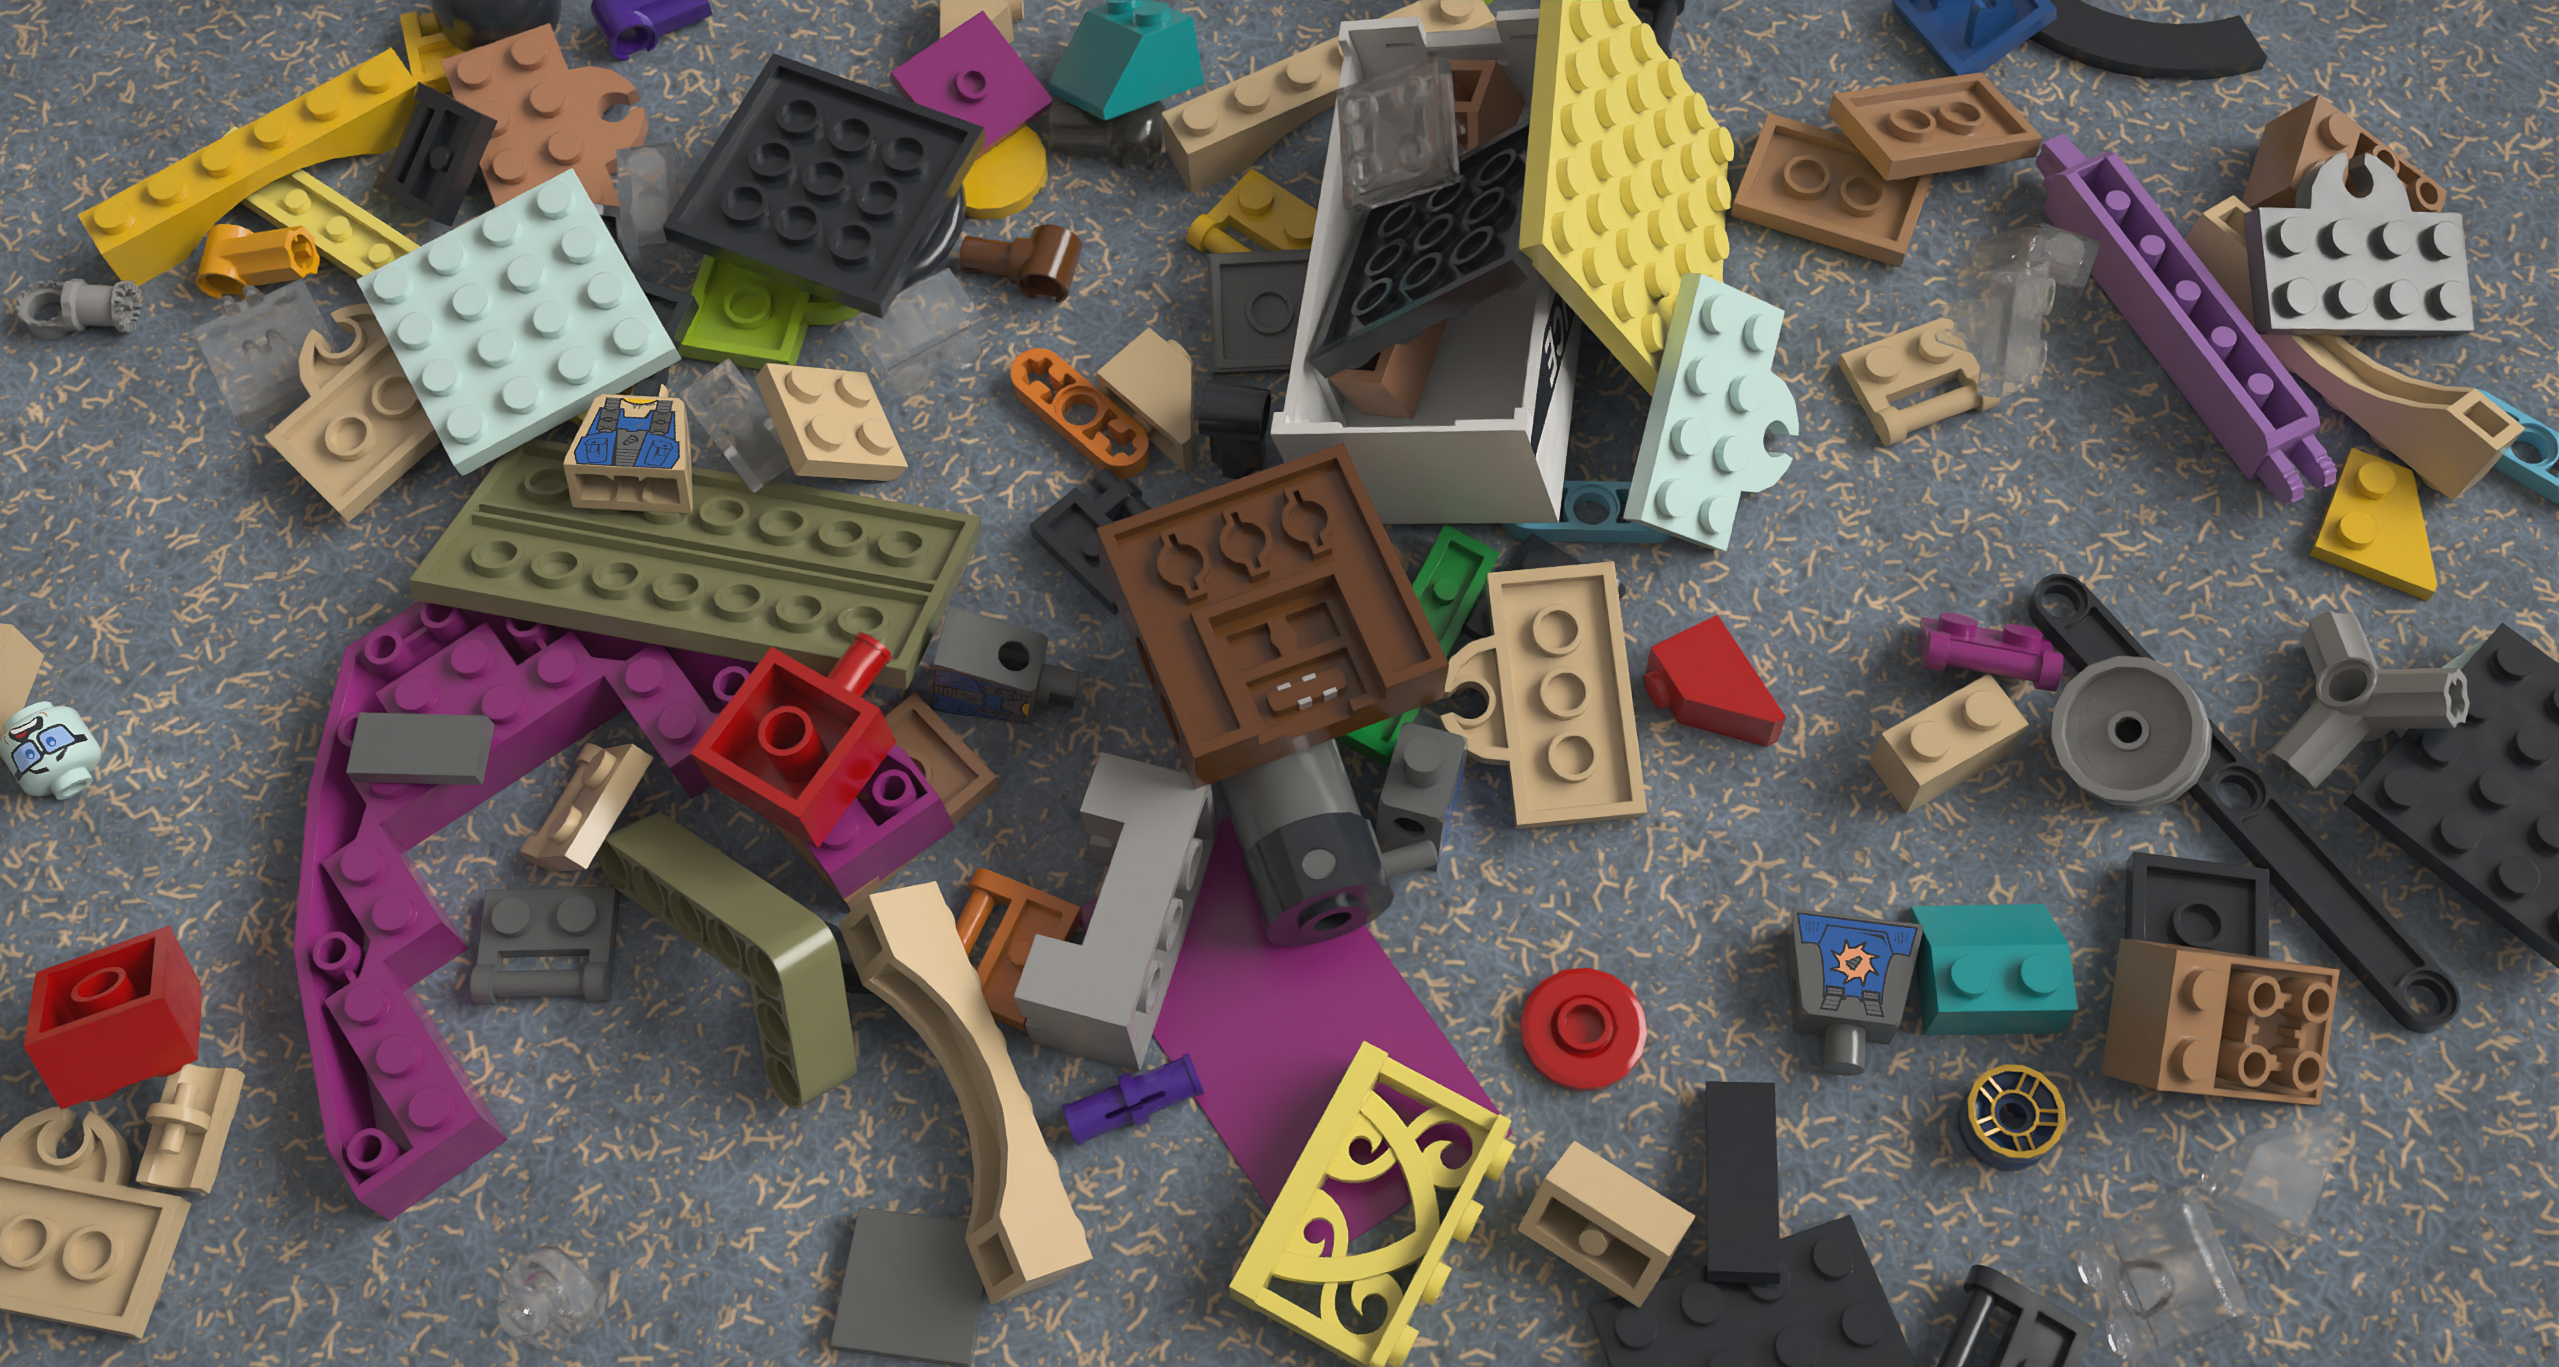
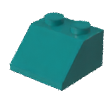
(1128, 58)
(1993, 970)

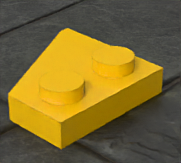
(2377, 526)

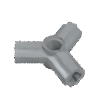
(2360, 700)

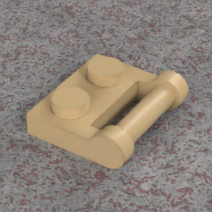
(1906, 366)
(587, 807)

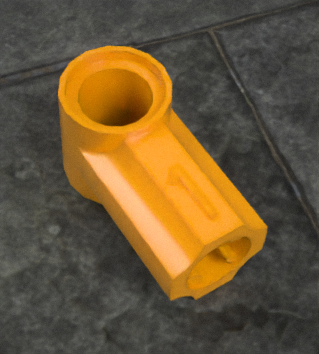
(242, 258)

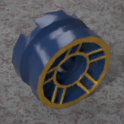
(2025, 1095)

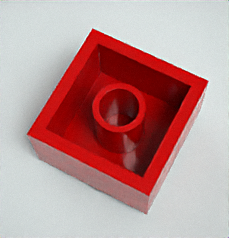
(114, 1018)

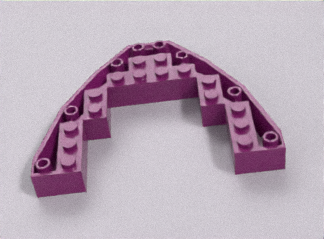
(371, 927)

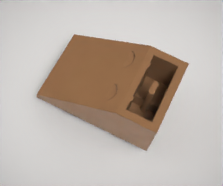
(2315, 133)
(2219, 1023)

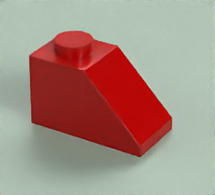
(1712, 685)

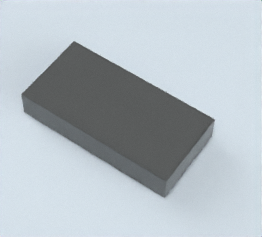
(420, 748)

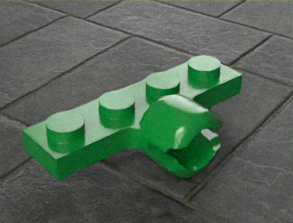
(1446, 593)

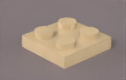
(830, 423)

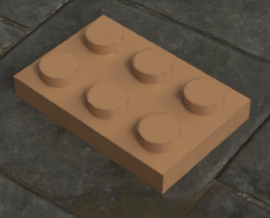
(1934, 126)
(1828, 192)
(942, 759)

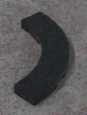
(2151, 48)

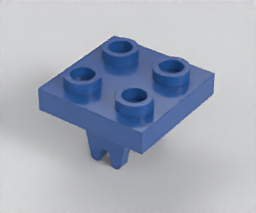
(1973, 33)

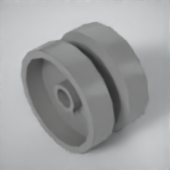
(2112, 696)

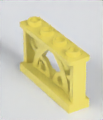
(1286, 1254)

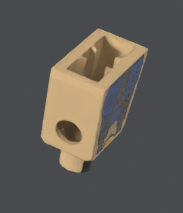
(632, 453)

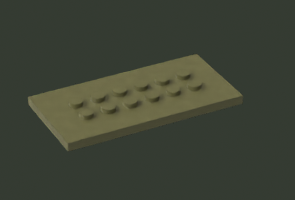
(725, 581)

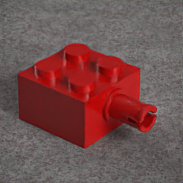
(800, 740)

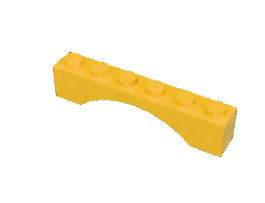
(169, 213)

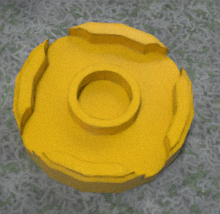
(1006, 177)

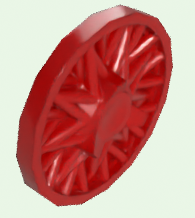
(1581, 1045)

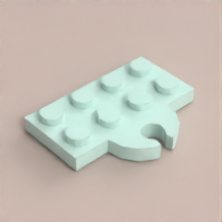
(1711, 415)

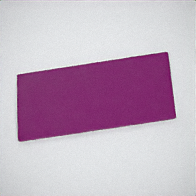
(1279, 1033)

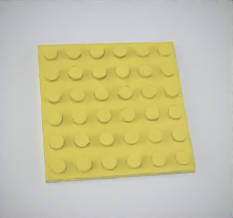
(1620, 177)

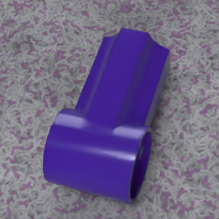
(638, 23)

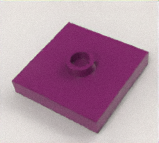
(976, 79)

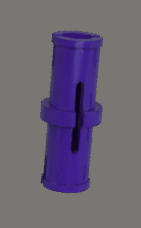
(1132, 1099)

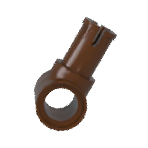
(1036, 264)

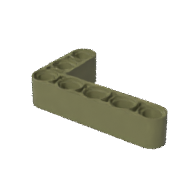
(755, 934)

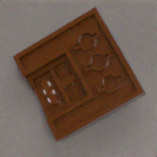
(1271, 614)

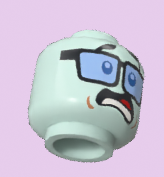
(49, 750)

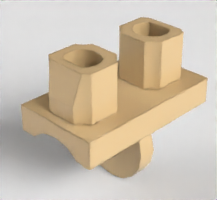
(190, 1128)

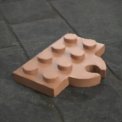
(545, 115)

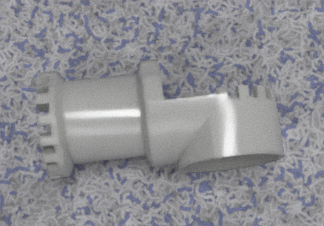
(81, 307)

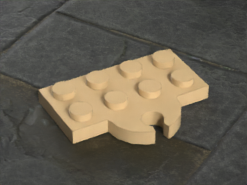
(361, 416)
(1554, 696)
(73, 1231)

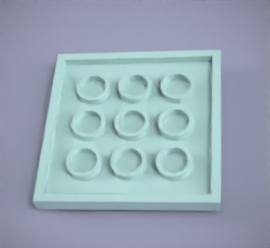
(517, 321)

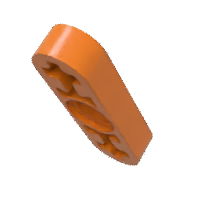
(1074, 390)

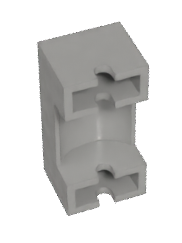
(1110, 990)

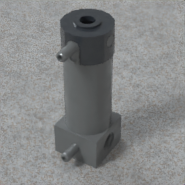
(1311, 849)

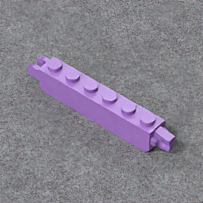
(2187, 320)

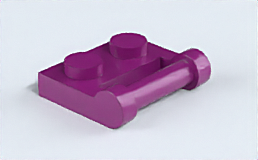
(2011, 653)

